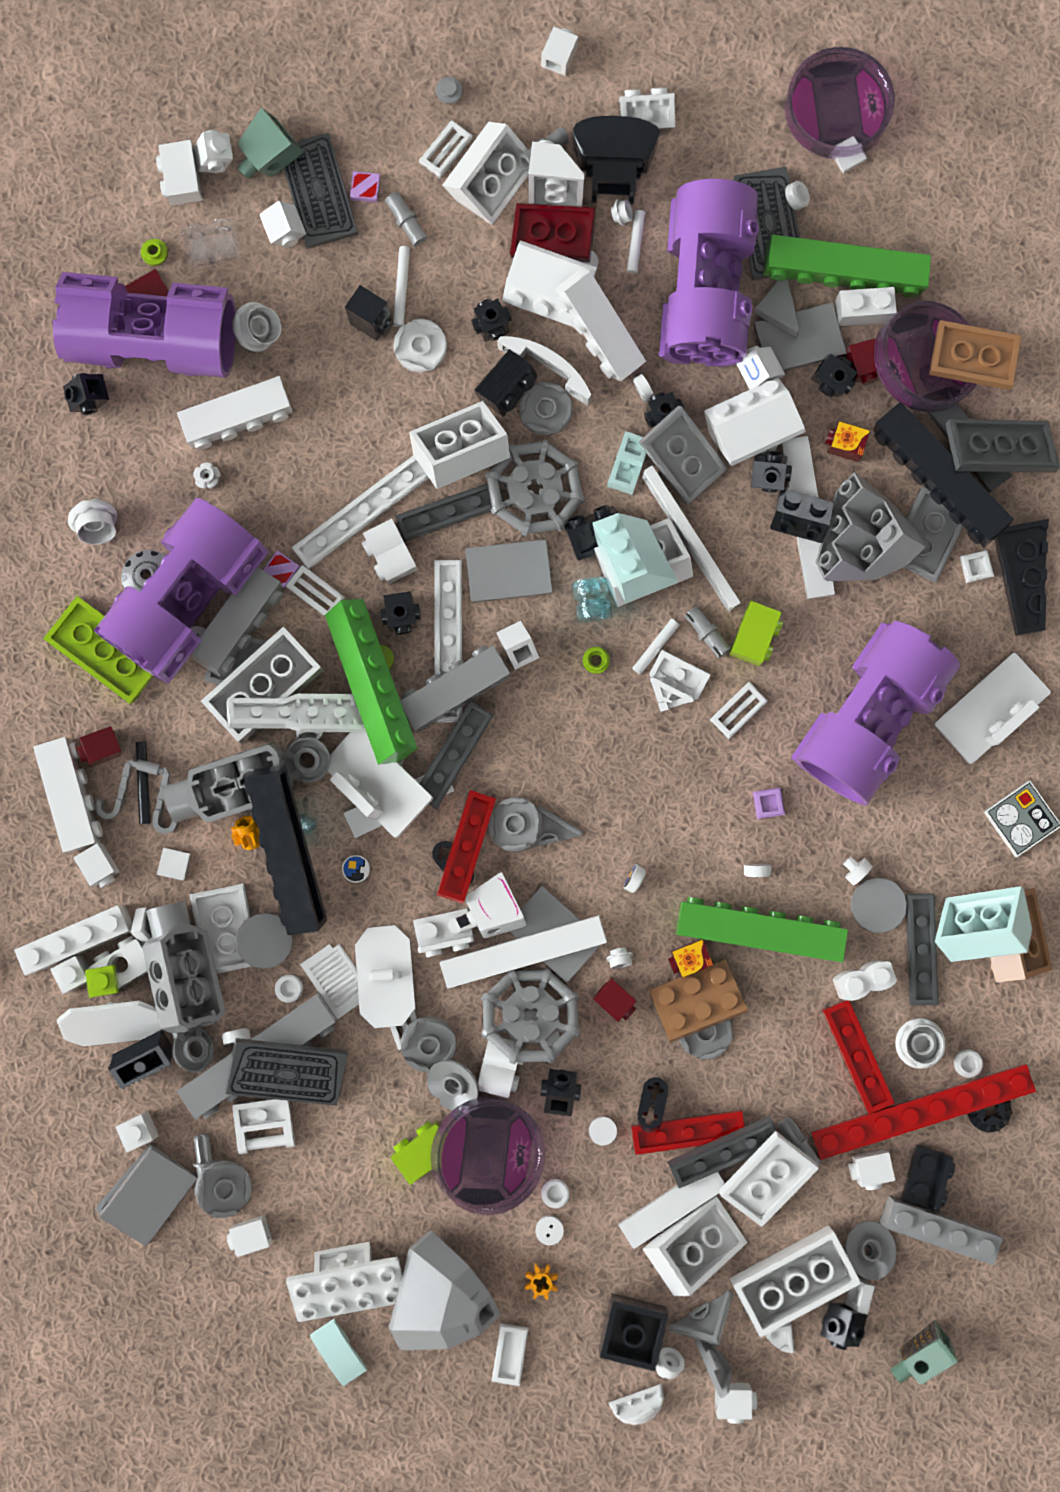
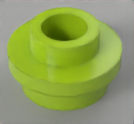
(157, 259)
(596, 651)

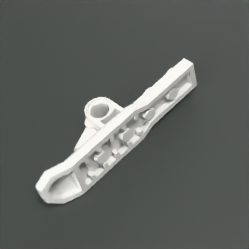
(304, 713)

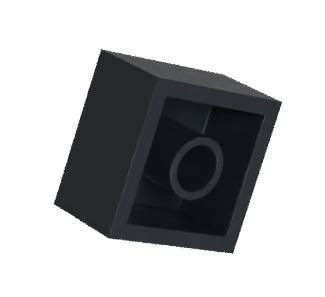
(633, 1332)

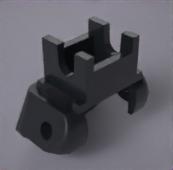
(614, 152)

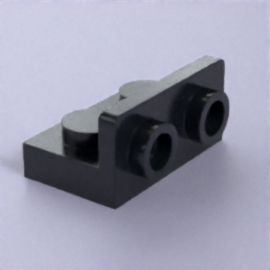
(581, 531)
(928, 1178)

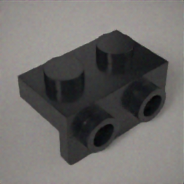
(802, 515)

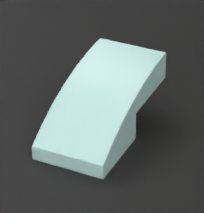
(627, 464)
(338, 1352)

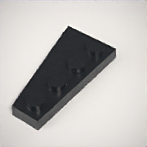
(1024, 573)

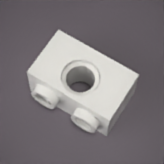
(132, 951)

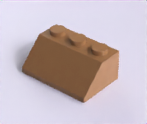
(1026, 964)

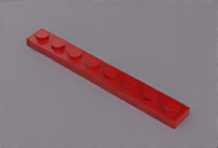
(923, 1111)

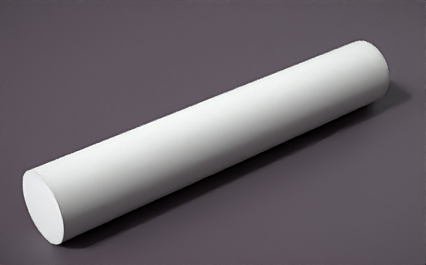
(636, 241)
(656, 646)

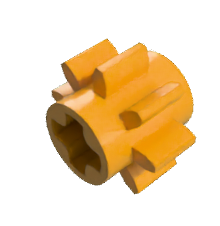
(246, 833)
(538, 1273)

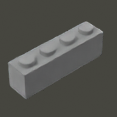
(236, 622)
(455, 688)
(941, 1230)

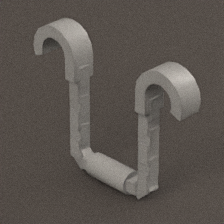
(148, 767)

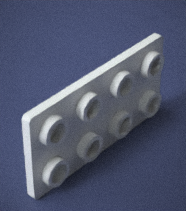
(993, 708)
(379, 791)
(344, 1283)

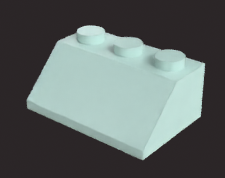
(633, 555)
(984, 925)

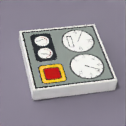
(1033, 818)

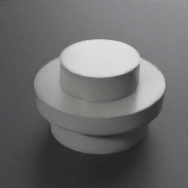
(449, 90)

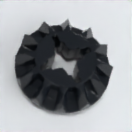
(992, 1123)

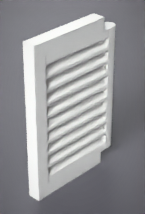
(334, 978)

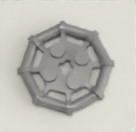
(547, 497)
(530, 1000)

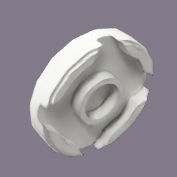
(425, 352)

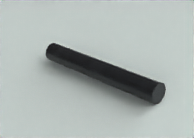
(142, 785)

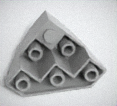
(865, 535)
(439, 1299)

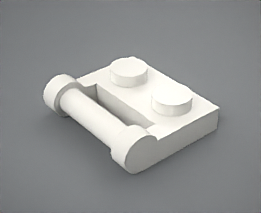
(260, 1116)

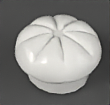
(256, 326)
(90, 517)
(920, 1043)

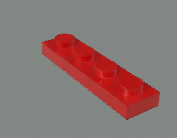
(466, 847)
(858, 1056)
(686, 1132)

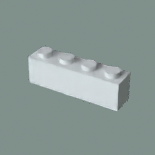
(599, 324)
(235, 413)
(67, 794)
(74, 940)

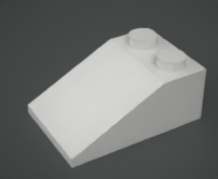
(695, 1247)

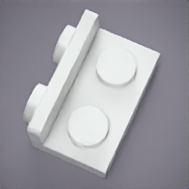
(653, 107)
(441, 932)

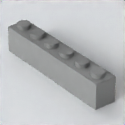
(295, 1028)

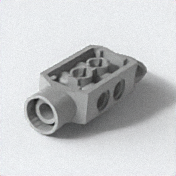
(218, 786)
(183, 983)

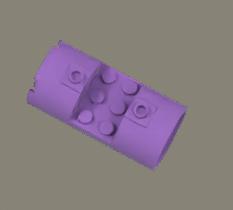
(710, 233)
(106, 324)
(204, 556)
(898, 676)

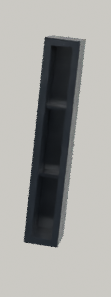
(935, 469)
(285, 849)

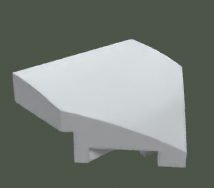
(676, 681)

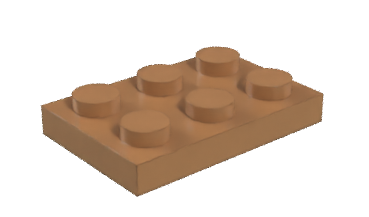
(975, 355)
(698, 1001)

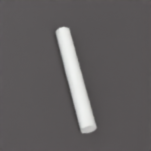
(401, 286)

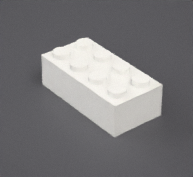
(273, 671)
(795, 1281)

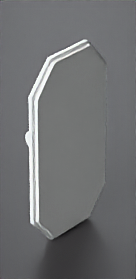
(385, 976)
(109, 1023)

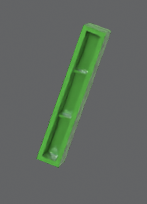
(845, 265)
(370, 681)
(761, 931)

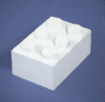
(459, 444)

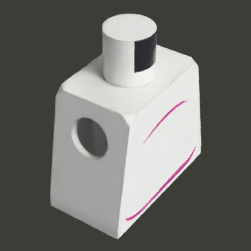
(492, 909)

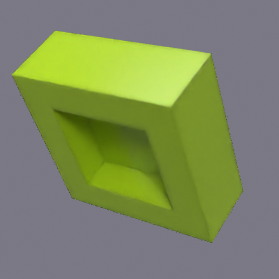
(102, 981)

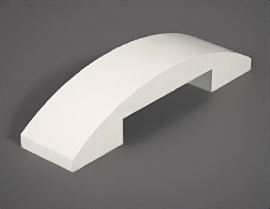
(575, 386)

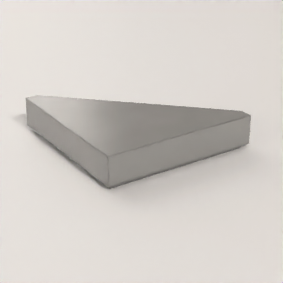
(779, 309)
(555, 829)
(706, 1321)
(717, 1367)

